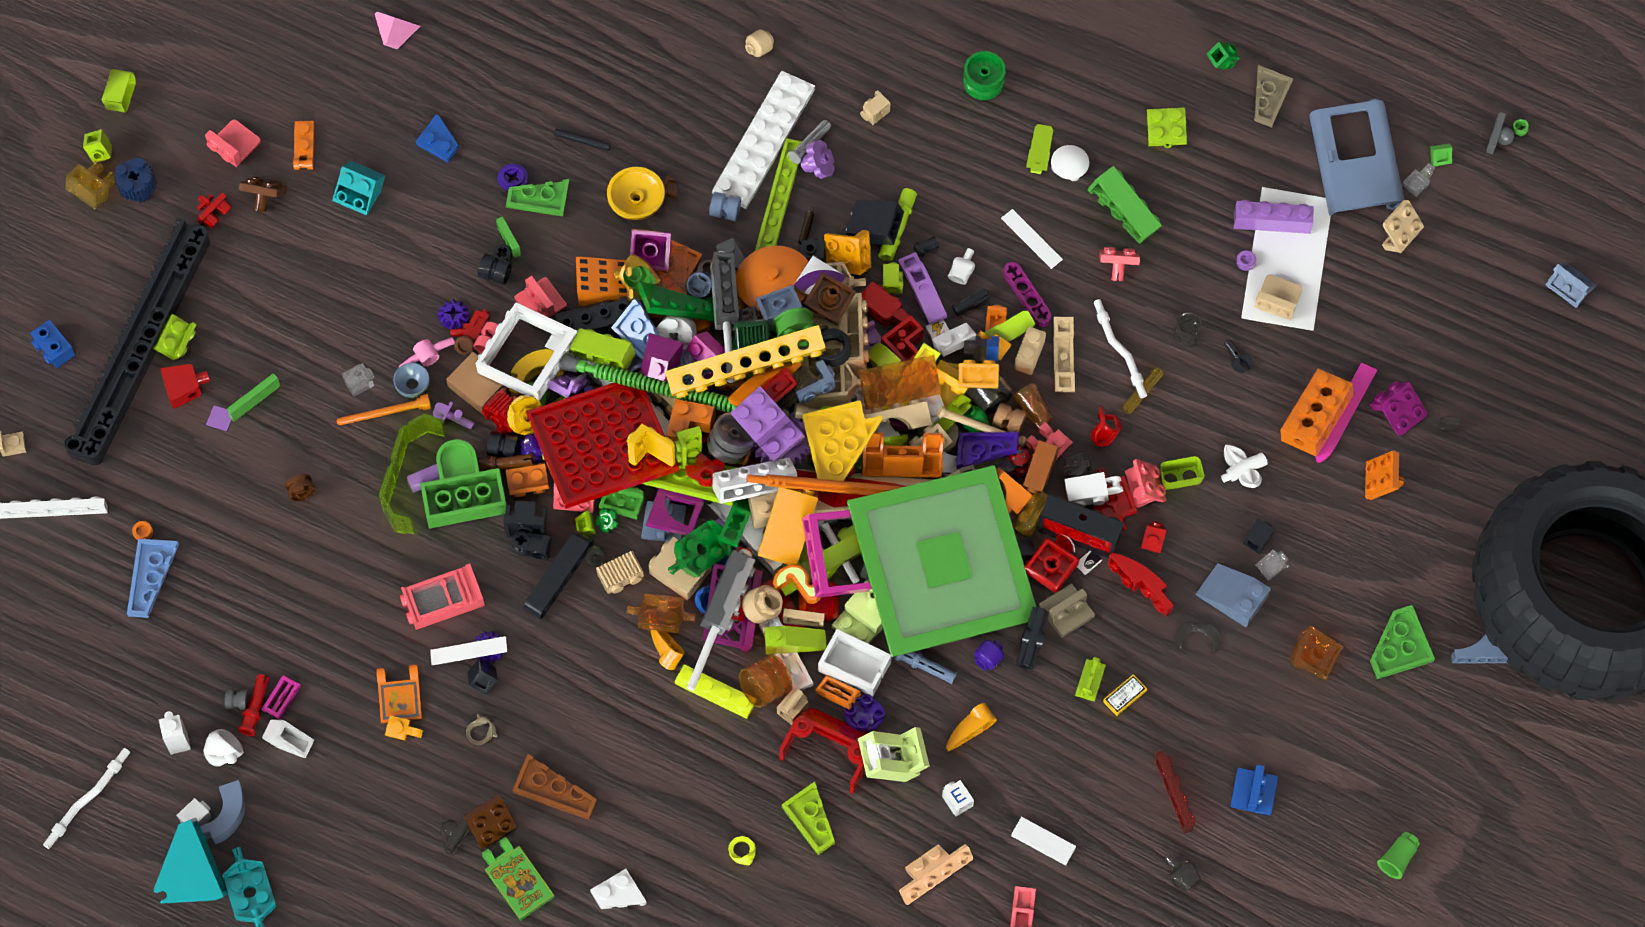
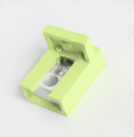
(894, 755)

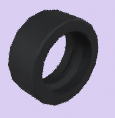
(840, 358)

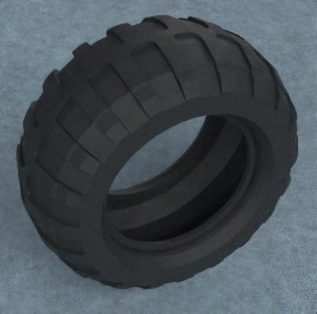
(1519, 608)

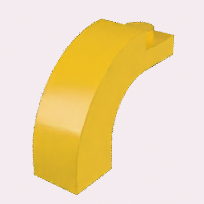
(531, 366)

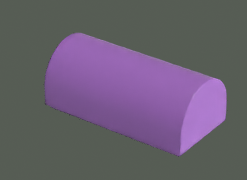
(422, 476)

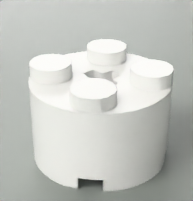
(683, 326)

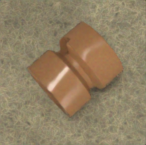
(1010, 419)

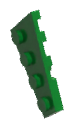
(673, 303)

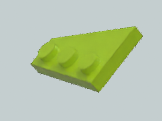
(809, 817)

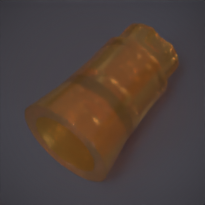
(1033, 403)

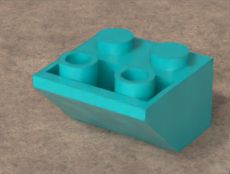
(358, 187)

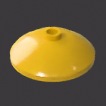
(635, 183)

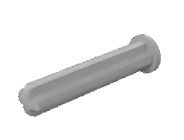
(796, 155)

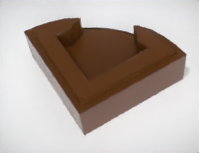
(670, 187)

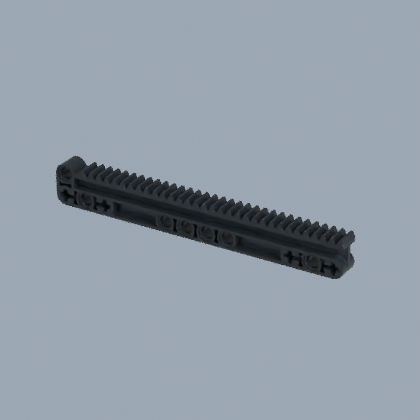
(118, 382)

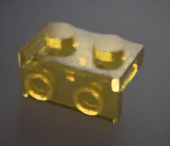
(1031, 514)

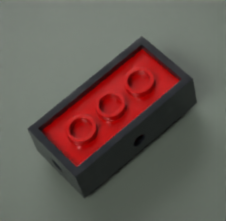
(1084, 526)

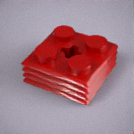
(1047, 554)

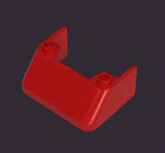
(830, 728)

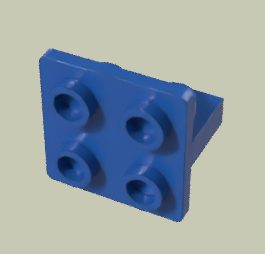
(1254, 790)

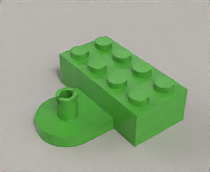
(462, 490)

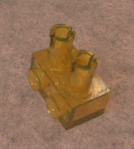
(87, 186)

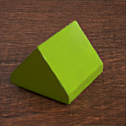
(585, 523)

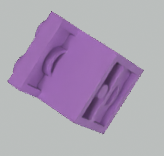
(767, 424)

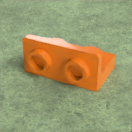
(527, 479)

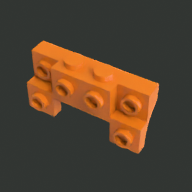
(903, 460)

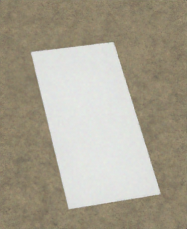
(1291, 258)

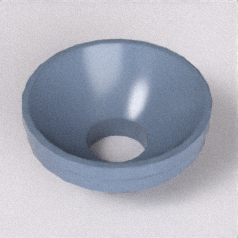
(410, 372)

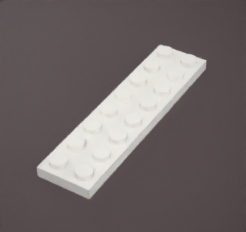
(764, 138)

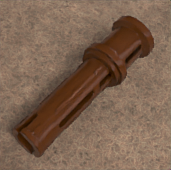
(505, 462)

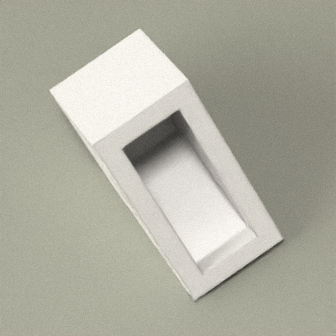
(288, 738)

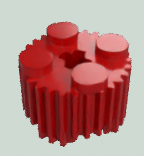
(497, 411)

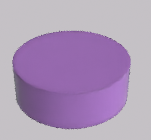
(1246, 260)

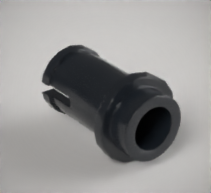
(926, 246)

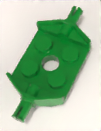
(713, 550)

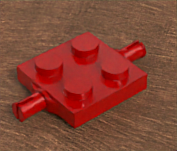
(1119, 504)

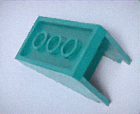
(189, 868)

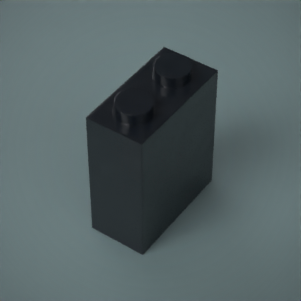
(877, 217)

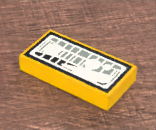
(1125, 695)

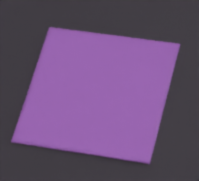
(219, 418)

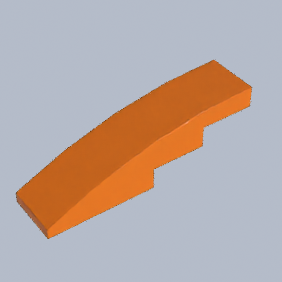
(759, 380)

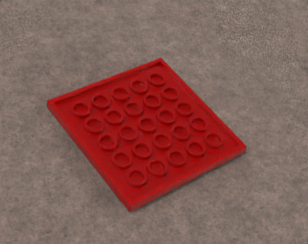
(588, 442)

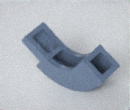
(230, 816)

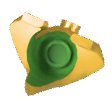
(632, 272)

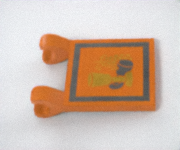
(399, 697)

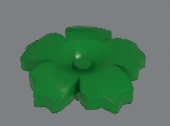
(606, 520)

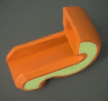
(800, 578)

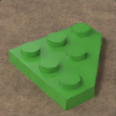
(1401, 645)

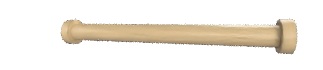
(942, 412)

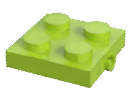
(1166, 127)

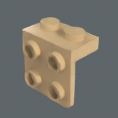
(1401, 227)
(1278, 297)

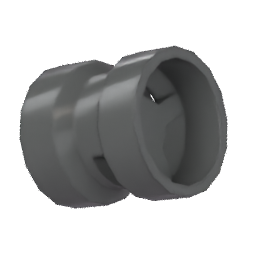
(236, 699)

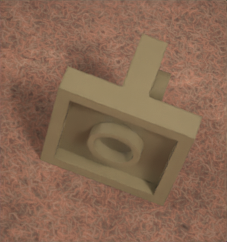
(1067, 610)

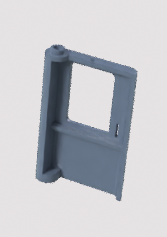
(1360, 180)

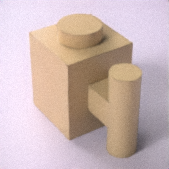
(792, 706)

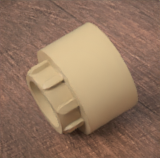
(762, 604)

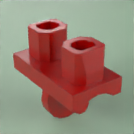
(207, 215)

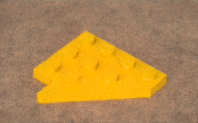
(838, 438)

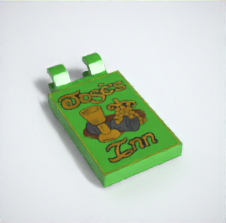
(517, 879)

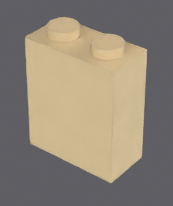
(679, 582)

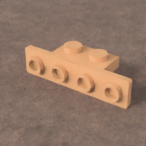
(932, 869)

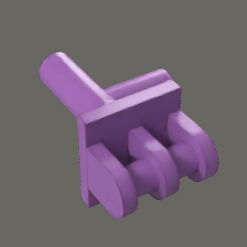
(443, 411)

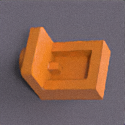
(995, 316)

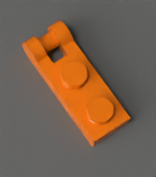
(304, 145)

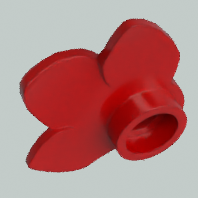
(704, 468)

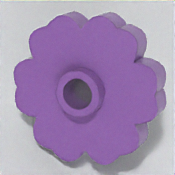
(818, 160)

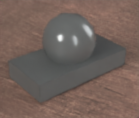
(1500, 134)

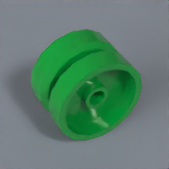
(984, 75)

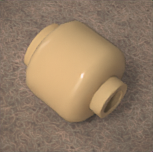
(759, 43)

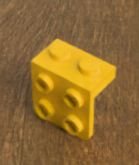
(646, 440)

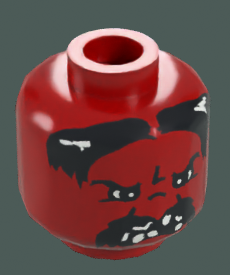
(1020, 462)

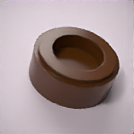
(464, 345)

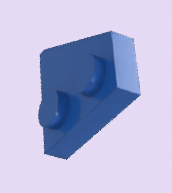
(438, 140)

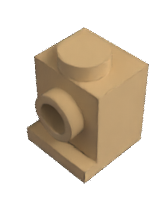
(875, 108)

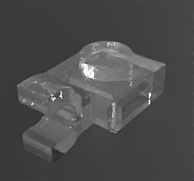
(1418, 181)

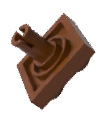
(262, 190)
(829, 298)
(490, 821)

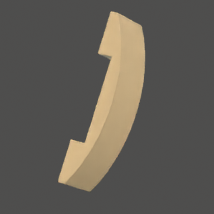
(1063, 354)

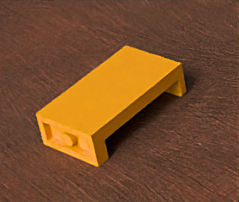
(785, 530)

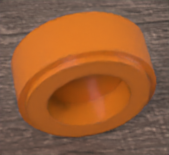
(142, 530)

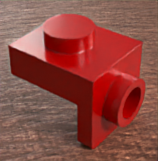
(1154, 537)

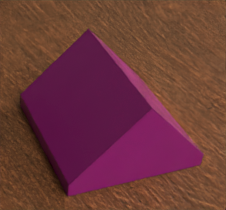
(652, 247)

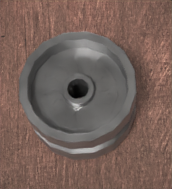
(729, 440)

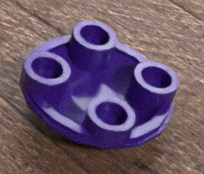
(865, 714)

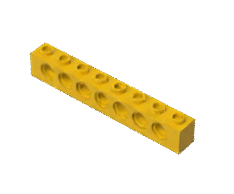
(811, 335)

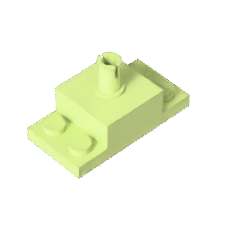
(860, 617)

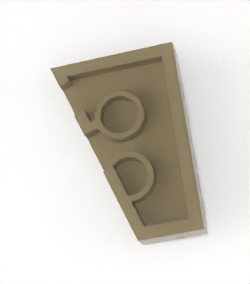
(1270, 95)

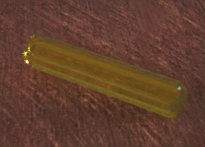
(1149, 383)

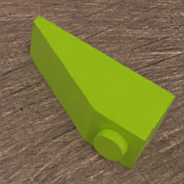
(793, 639)

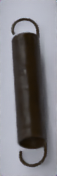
(806, 226)

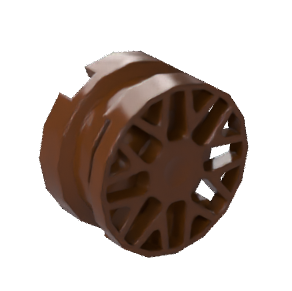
(300, 487)

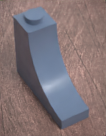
(1479, 653)

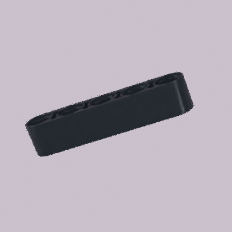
(558, 574)

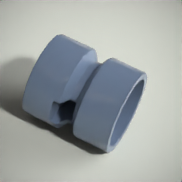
(725, 206)
(699, 284)

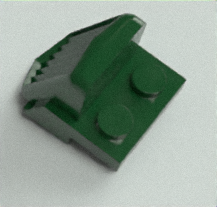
(751, 333)

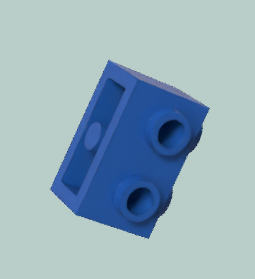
(52, 344)

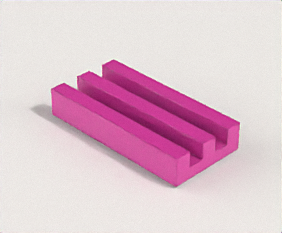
(266, 708)

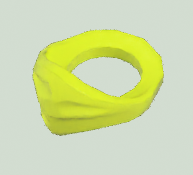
(746, 860)

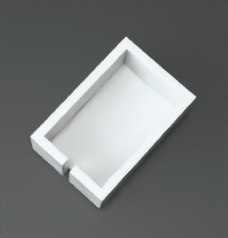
(854, 662)

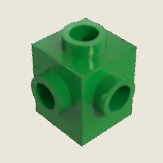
(1224, 55)

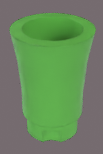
(1399, 855)

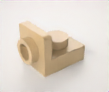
(12, 444)

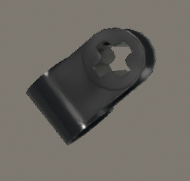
(534, 545)

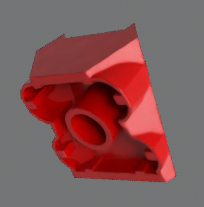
(827, 605)

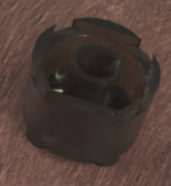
(991, 398)

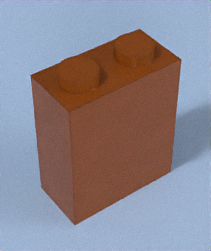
(1041, 467)

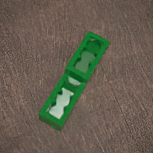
(735, 522)

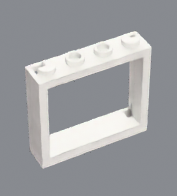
(501, 334)

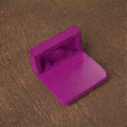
(1400, 406)

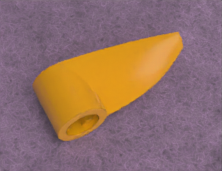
(667, 648)
(974, 724)

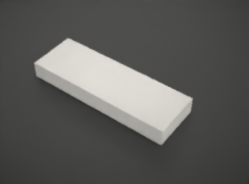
(1043, 841)

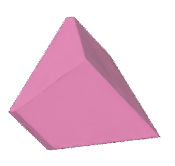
(394, 30)

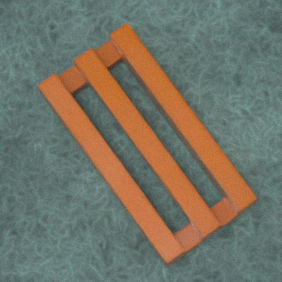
(839, 697)

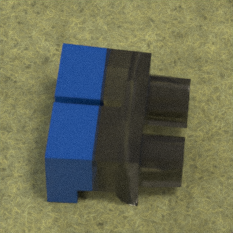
(982, 349)

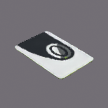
(1088, 562)

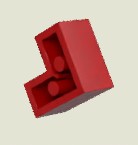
(903, 338)

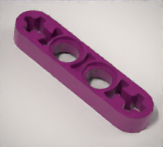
(1029, 293)

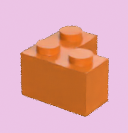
(690, 415)

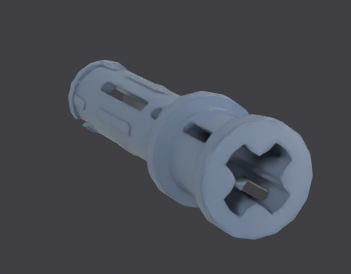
(948, 675)

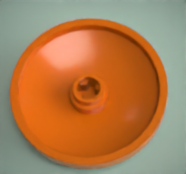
(767, 272)

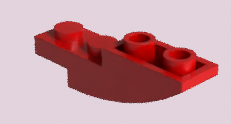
(1136, 575)

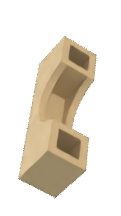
(912, 415)

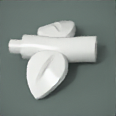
(1243, 467)

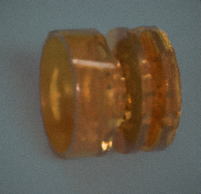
(765, 681)

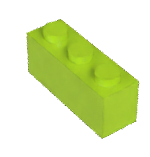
(602, 349)

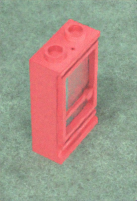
(442, 597)

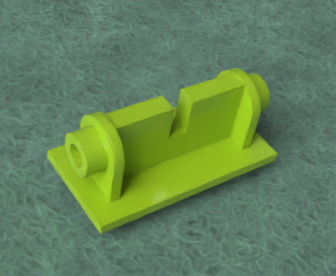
(1090, 679)

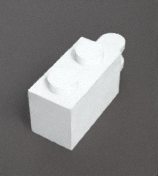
(1091, 489)

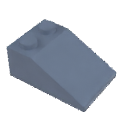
(1234, 593)

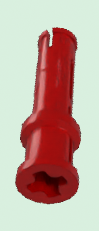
(252, 714)

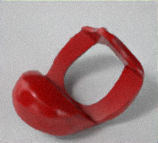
(1102, 434)

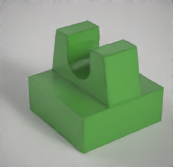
(1441, 154)

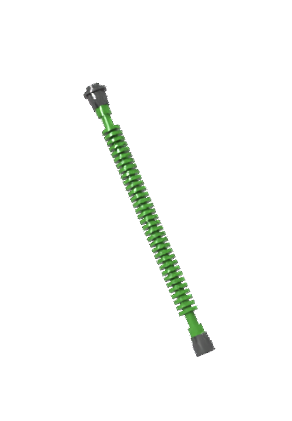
(646, 383)

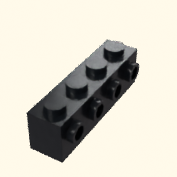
(596, 318)

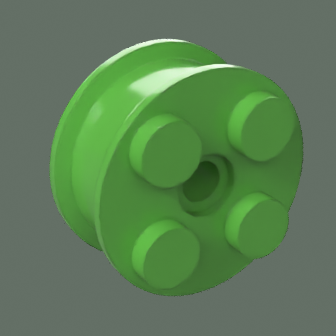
(793, 321)

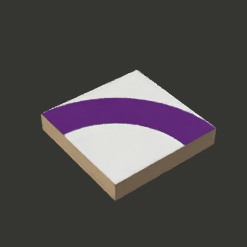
(812, 273)

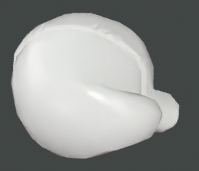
(222, 748)

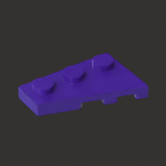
(985, 446)

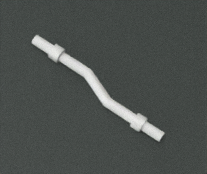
(1136, 377)
(59, 829)

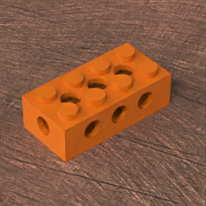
(1317, 412)

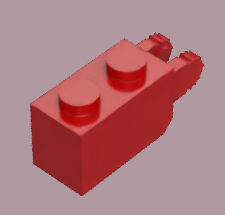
(883, 306)

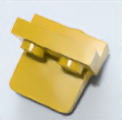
(948, 380)

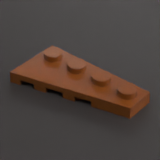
(547, 787)

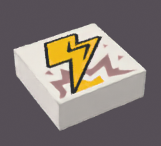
(936, 328)

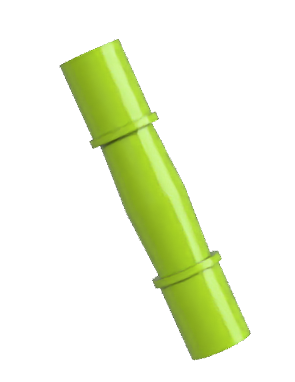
(906, 202)

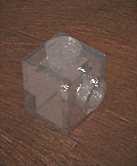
(358, 379)

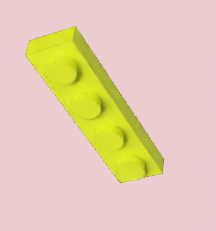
(716, 692)

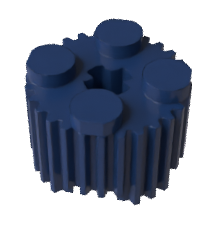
(135, 180)

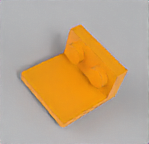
(851, 250)
(978, 375)

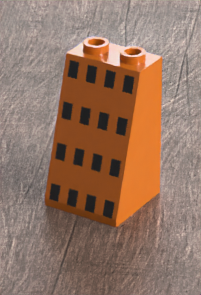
(597, 280)

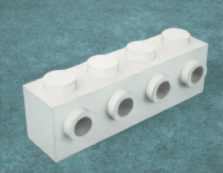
(732, 483)

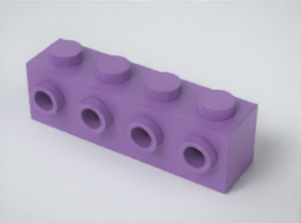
(1273, 217)

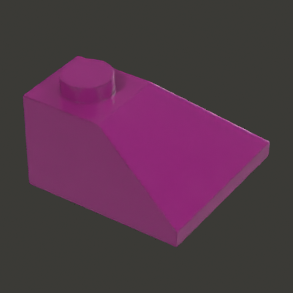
(660, 356)

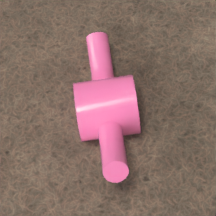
(427, 352)

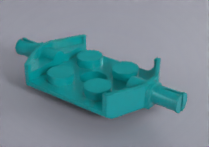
(246, 875)

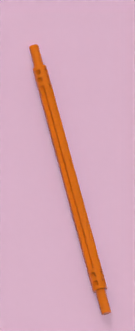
(819, 484)

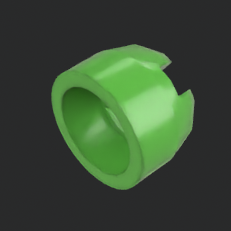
(1518, 125)

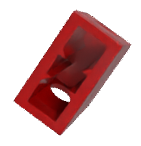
(183, 383)

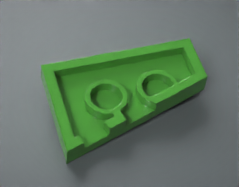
(541, 198)

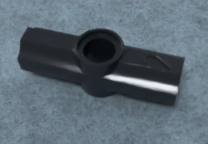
(1032, 638)

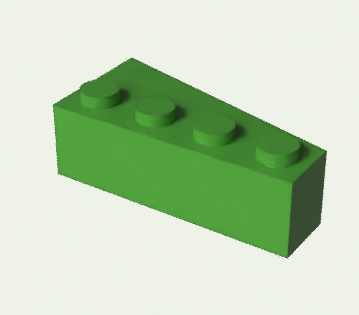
(1125, 204)

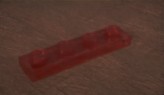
(1177, 798)

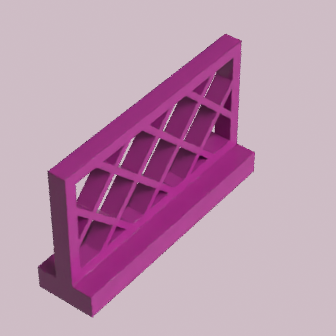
(747, 627)

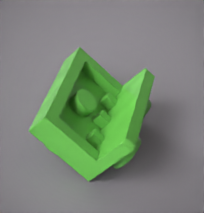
(624, 502)

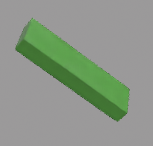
(253, 397)

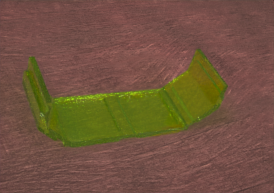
(415, 428)

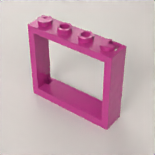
(817, 560)

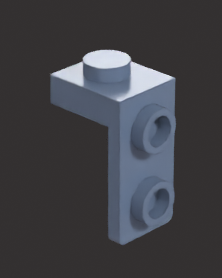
(820, 387)

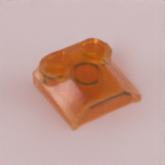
(1315, 653)

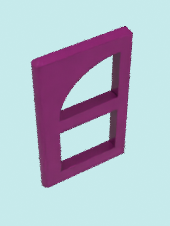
(660, 518)

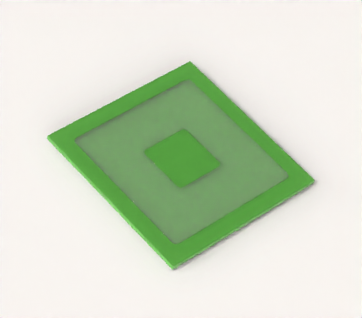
(942, 560)

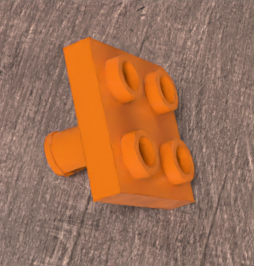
(1382, 475)

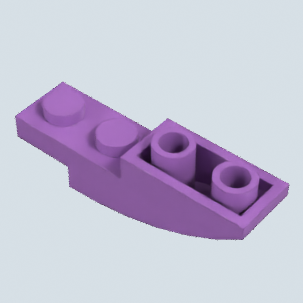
(923, 288)

